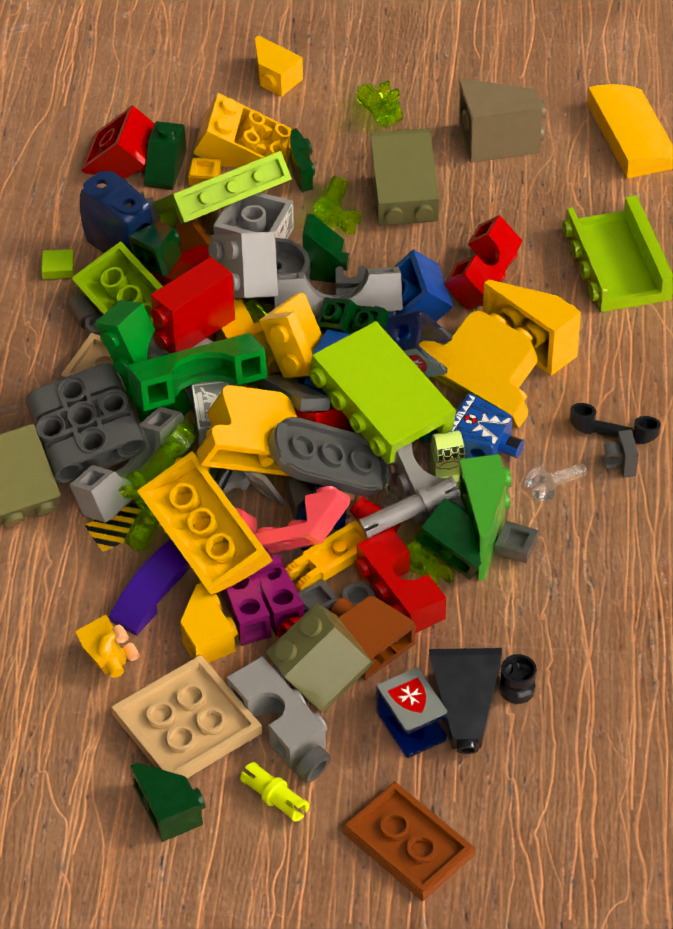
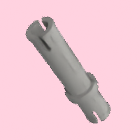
(409, 507)

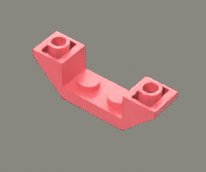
(322, 513)

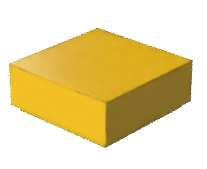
(203, 169)

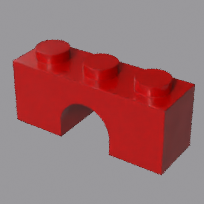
(495, 250)
(382, 563)

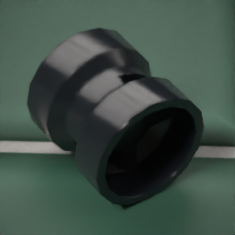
(518, 678)

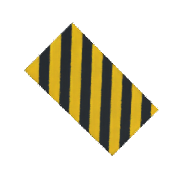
(115, 530)

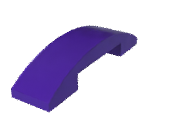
(148, 586)

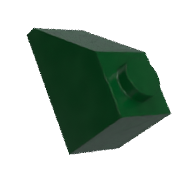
(165, 155)
(156, 247)
(324, 250)
(452, 537)
(168, 800)

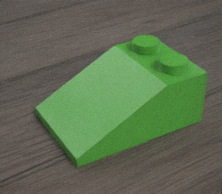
(485, 499)

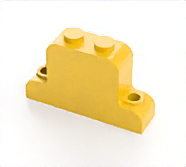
(487, 362)
(241, 428)

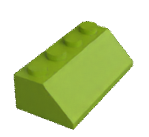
(117, 277)

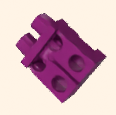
(260, 598)

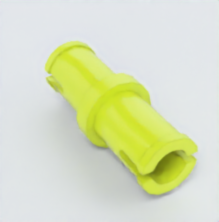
(274, 791)

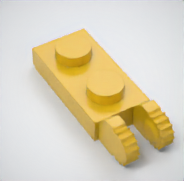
(327, 558)

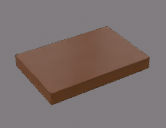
(408, 840)

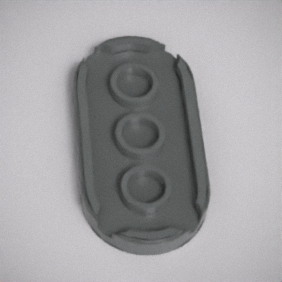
(327, 456)

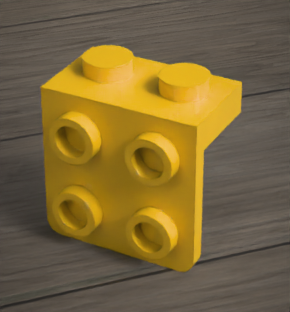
(292, 335)

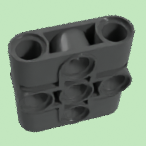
(57, 411)

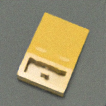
(239, 134)

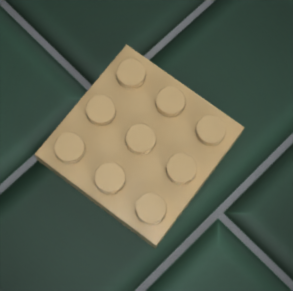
(186, 719)

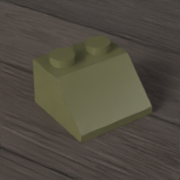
(320, 657)

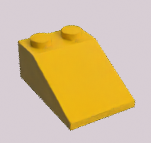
(544, 316)

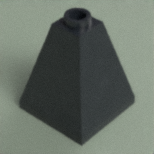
(466, 687)

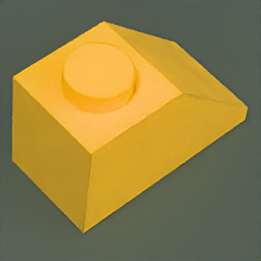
(277, 67)

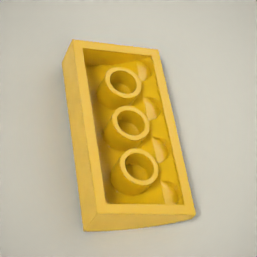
(631, 129)
(204, 524)

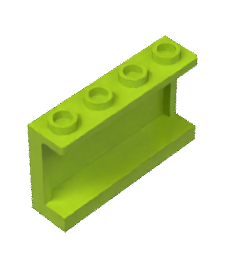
(223, 190)
(619, 257)
(380, 391)

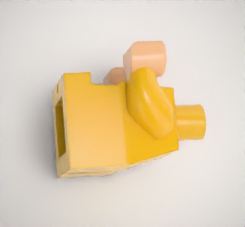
(101, 644)

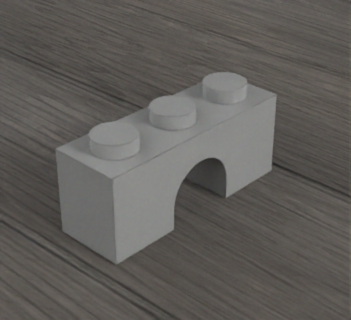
(265, 691)

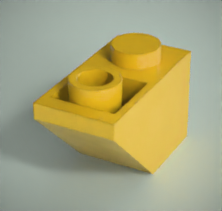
(206, 628)

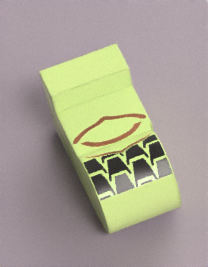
(445, 455)

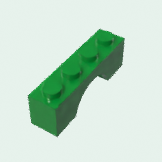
(126, 335)
(230, 360)

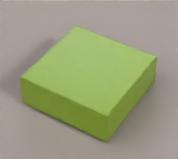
(58, 264)

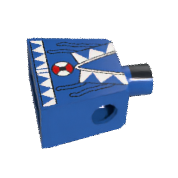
(485, 429)

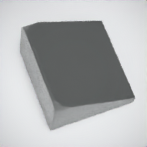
(296, 495)

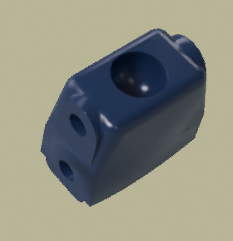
(104, 214)

